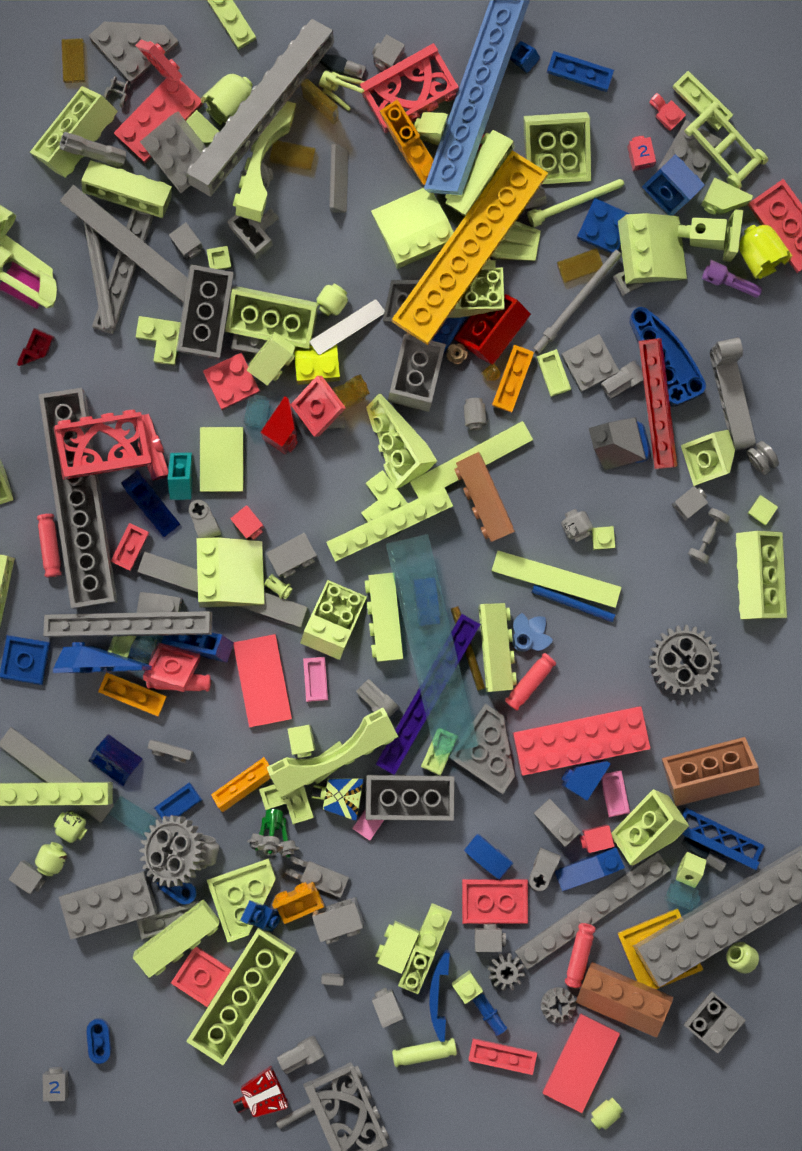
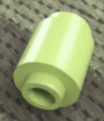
(606, 1114)

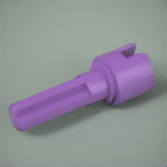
(718, 274)

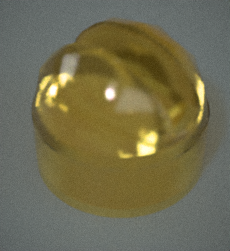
(491, 373)

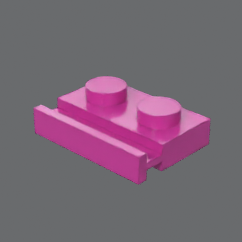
(24, 277)

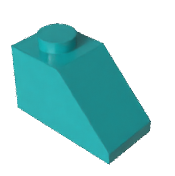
(180, 476)

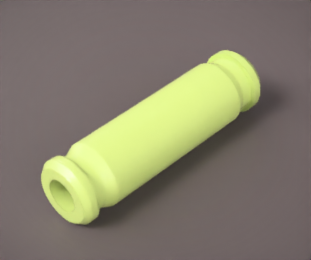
(424, 1052)

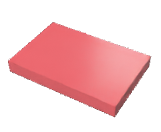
(494, 901)

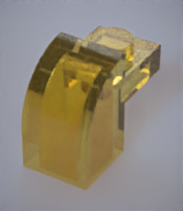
(352, 391)

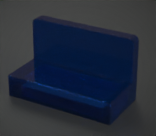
(115, 759)

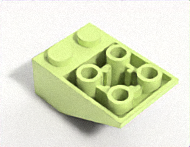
(483, 295)
(333, 620)

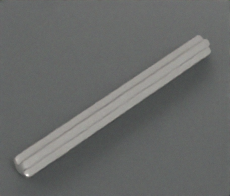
(99, 278)

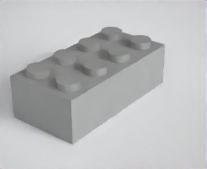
(204, 312)
(409, 797)
(108, 904)

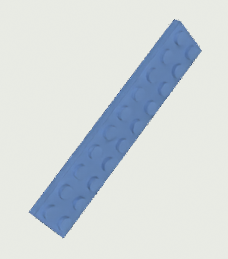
(476, 96)

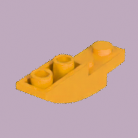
(407, 139)

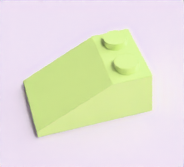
(649, 827)

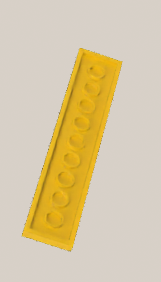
(469, 247)

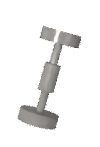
(718, 516)

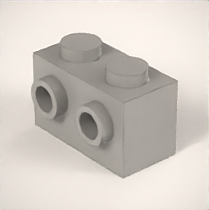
(292, 555)

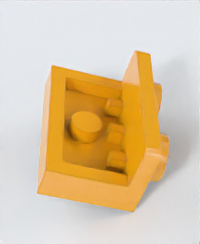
(298, 902)

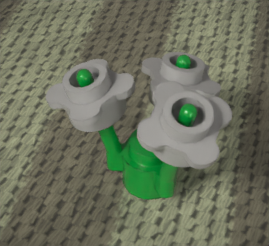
(270, 844)

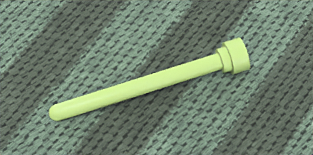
(536, 216)

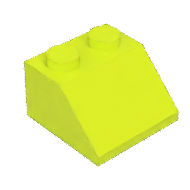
(311, 364)

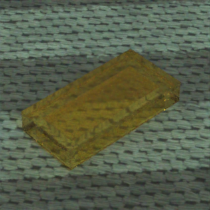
(73, 60)
(292, 155)
(579, 265)

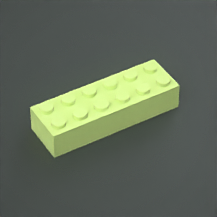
(241, 995)

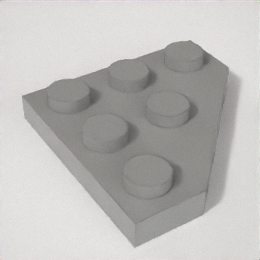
(119, 40)
(492, 756)

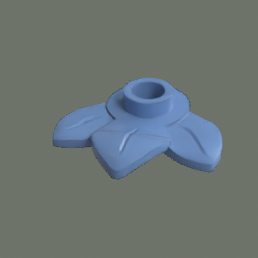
(532, 631)

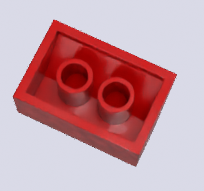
(491, 332)
(281, 428)

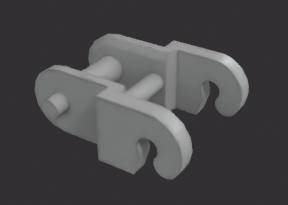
(109, 90)

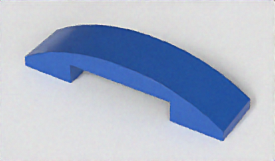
(441, 968)

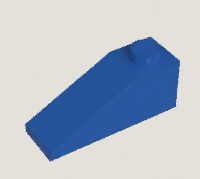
(209, 646)
(589, 868)

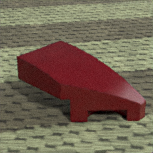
(36, 348)

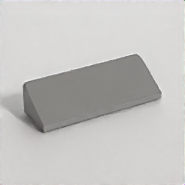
(338, 179)

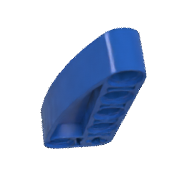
(676, 357)

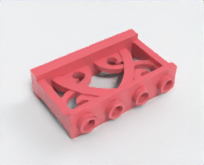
(420, 61)
(80, 465)

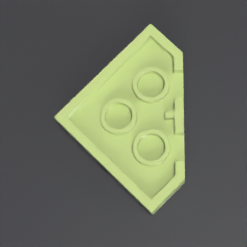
(235, 889)

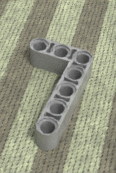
(731, 392)

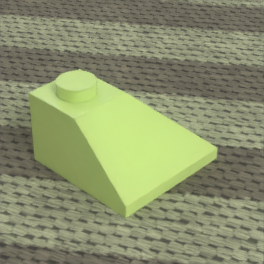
(709, 456)

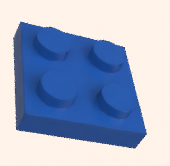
(601, 226)

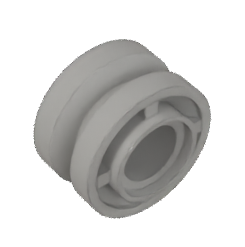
(763, 458)

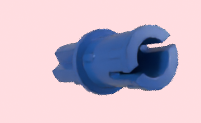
(489, 1014)

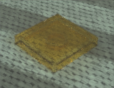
(320, 101)

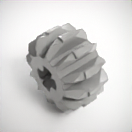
(502, 966)

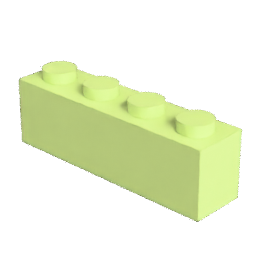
(126, 189)
(385, 617)
(176, 939)

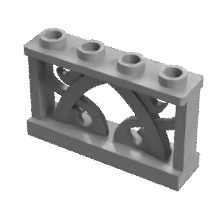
(321, 1098)

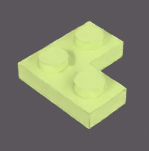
(165, 335)
(386, 494)
(297, 802)

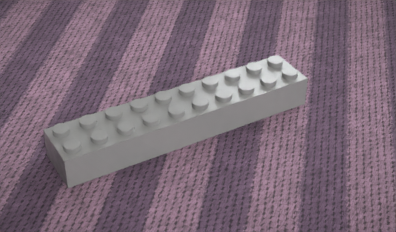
(78, 508)
(723, 919)

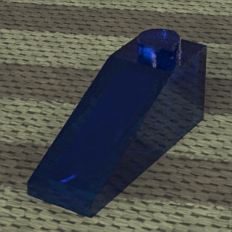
(150, 503)

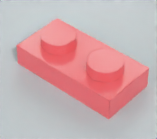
(130, 546)

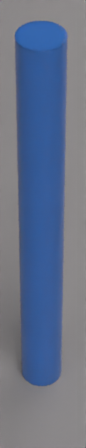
(573, 603)

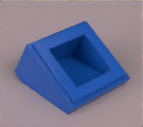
(524, 56)

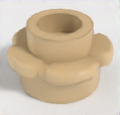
(457, 359)

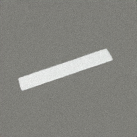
(347, 327)

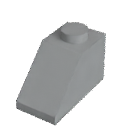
(158, 603)
(557, 822)
(387, 1007)

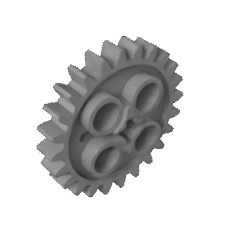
(698, 646)
(187, 856)

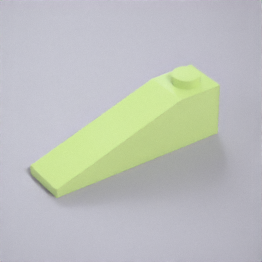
(403, 449)

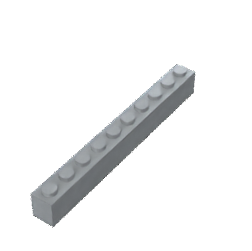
(260, 107)

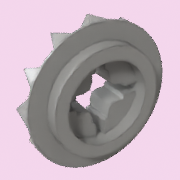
(549, 1000)

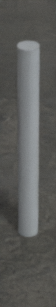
(302, 1111)

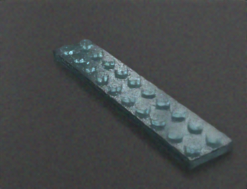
(431, 645)

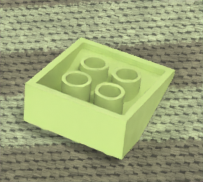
(559, 146)
(413, 227)
(651, 248)
(229, 572)

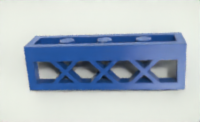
(720, 847)

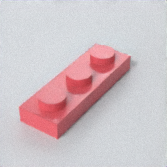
(502, 1056)

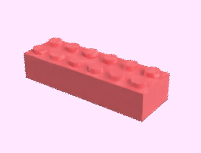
(581, 740)

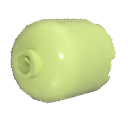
(226, 96)

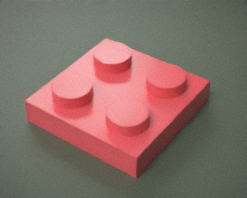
(155, 55)
(231, 381)
(318, 406)
(172, 667)
(201, 976)

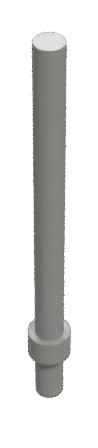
(551, 333)

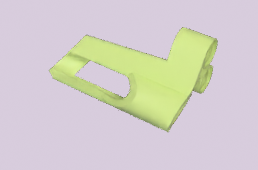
(14, 252)

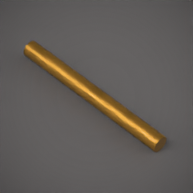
(470, 656)

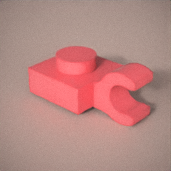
(669, 113)

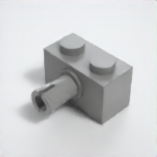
(253, 233)

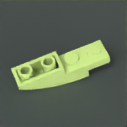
(424, 948)

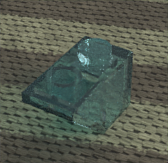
(144, 648)

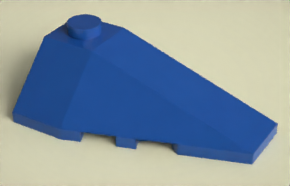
(92, 659)

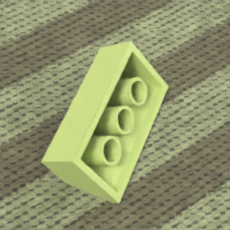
(83, 116)
(486, 163)
(262, 313)
(761, 575)
(495, 647)

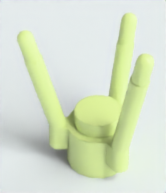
(331, 81)

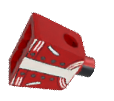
(262, 1094)

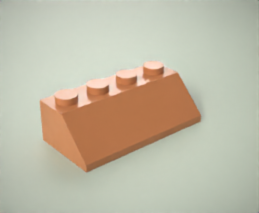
(484, 496)
(711, 771)
(624, 999)

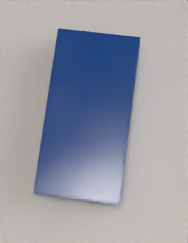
(179, 802)

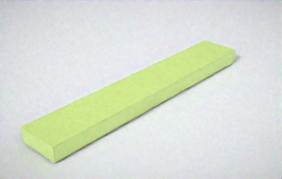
(490, 450)
(556, 579)

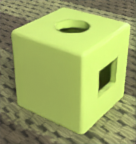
(691, 869)

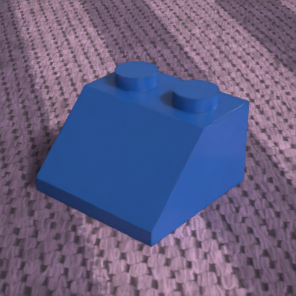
(673, 185)
(584, 778)

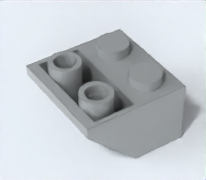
(714, 1022)

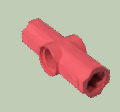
(158, 467)

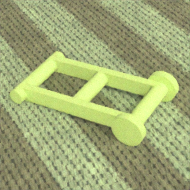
(757, 155)

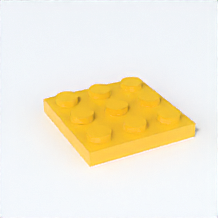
(641, 931)

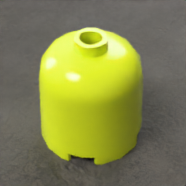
(763, 250)

